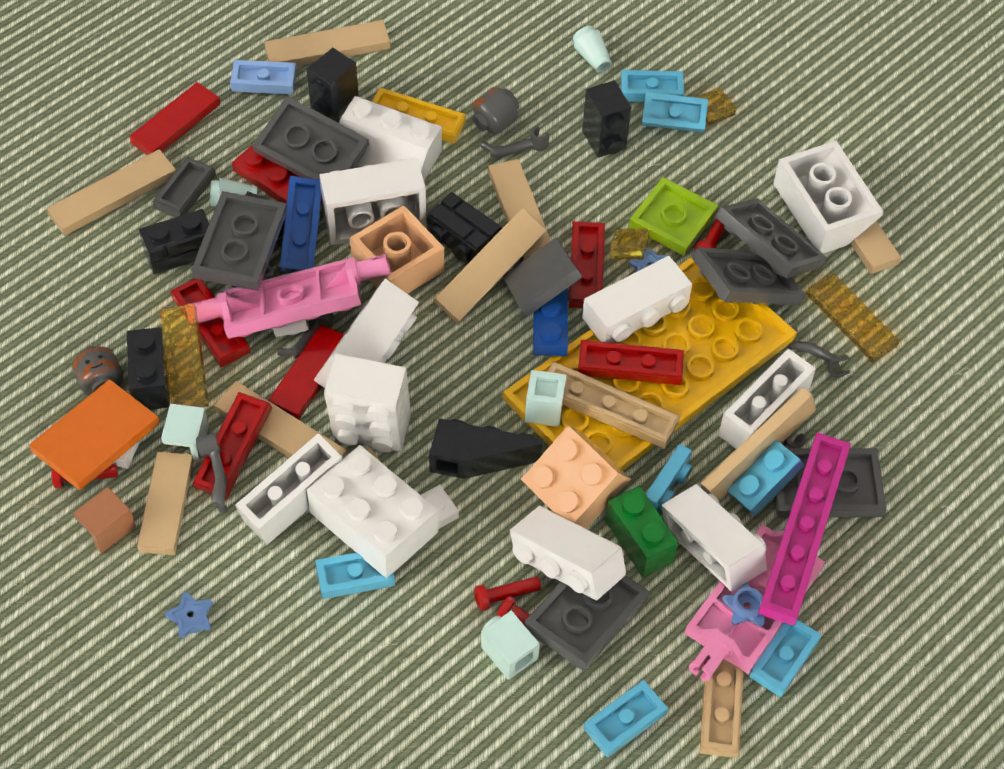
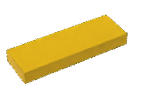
(450, 120)

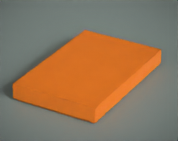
(94, 434)

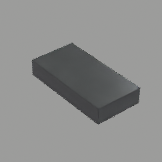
(184, 187)

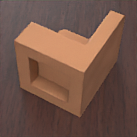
(105, 519)

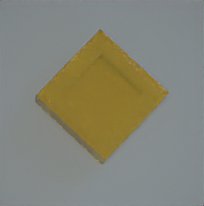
(718, 106)
(629, 244)

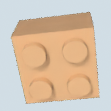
(409, 247)
(575, 478)

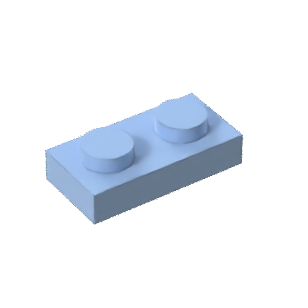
(263, 77)

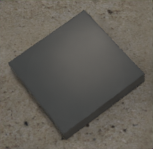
(541, 276)

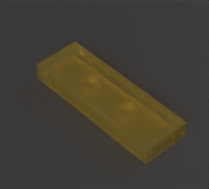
(852, 317)
(184, 356)

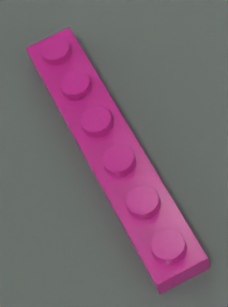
(804, 529)

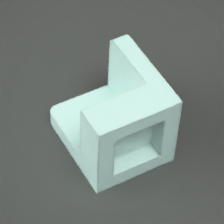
(545, 398)
(184, 426)

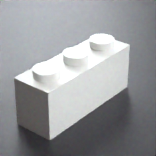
(637, 301)
(765, 397)
(283, 493)
(715, 537)
(568, 552)

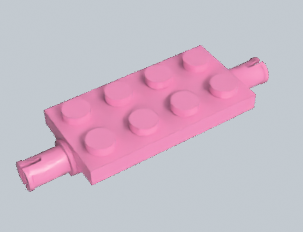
(292, 296)
(743, 642)

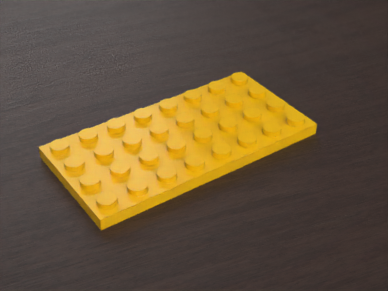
(720, 350)

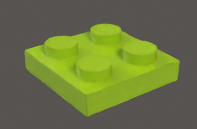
(674, 216)

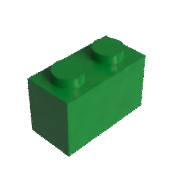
(641, 531)

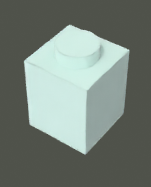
(509, 644)

